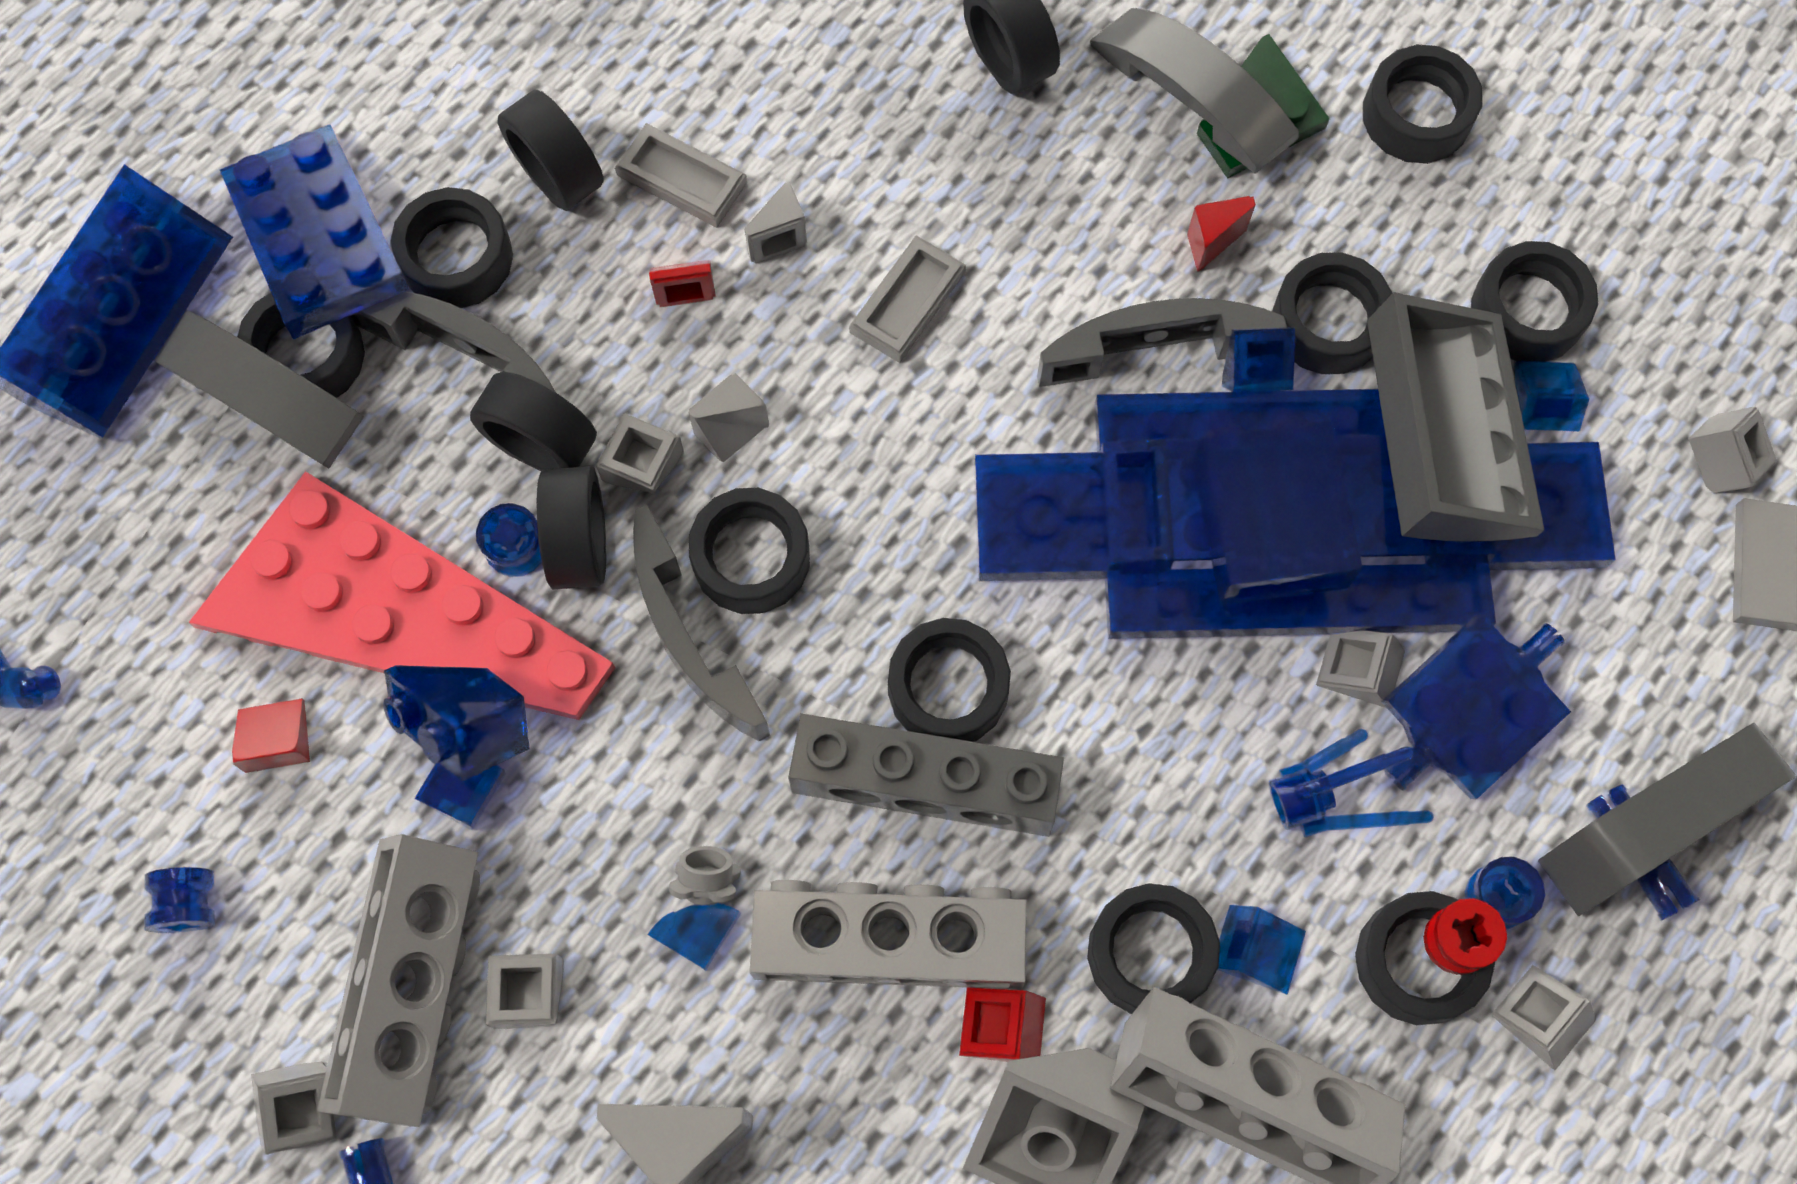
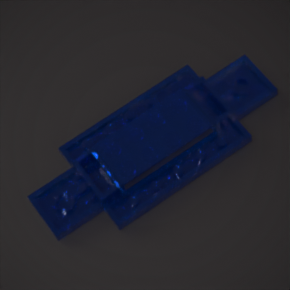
(1139, 510)

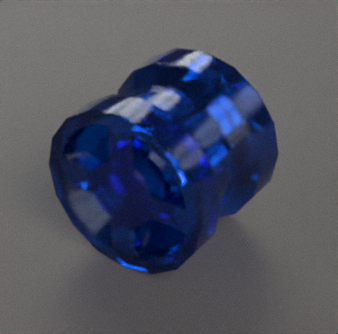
(505, 527)
(1489, 886)
(179, 900)

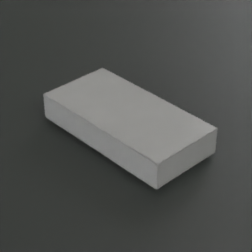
(681, 175)
(907, 299)
(1765, 564)

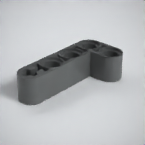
(1665, 818)

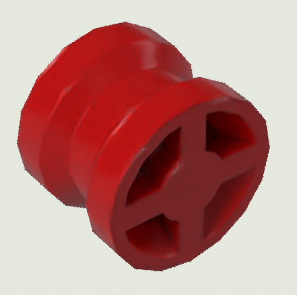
(1454, 947)

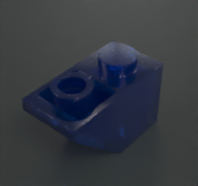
(457, 715)

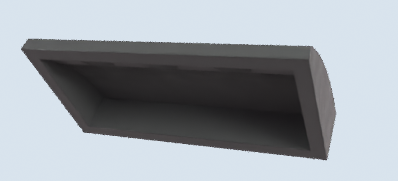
(1452, 422)

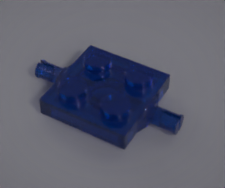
(1476, 706)

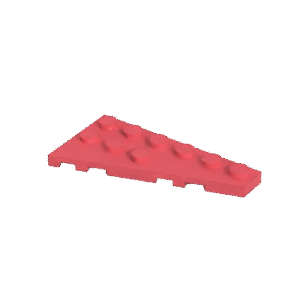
(373, 598)

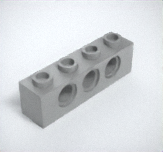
(784, 955)
(371, 1006)
(1257, 1095)

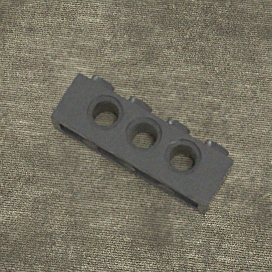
(925, 775)

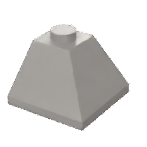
(1055, 1122)

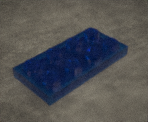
(312, 231)

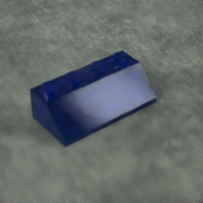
(108, 303)

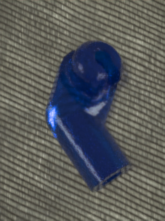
(26, 687)

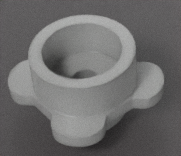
(705, 876)

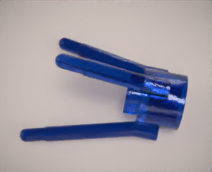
(1305, 796)

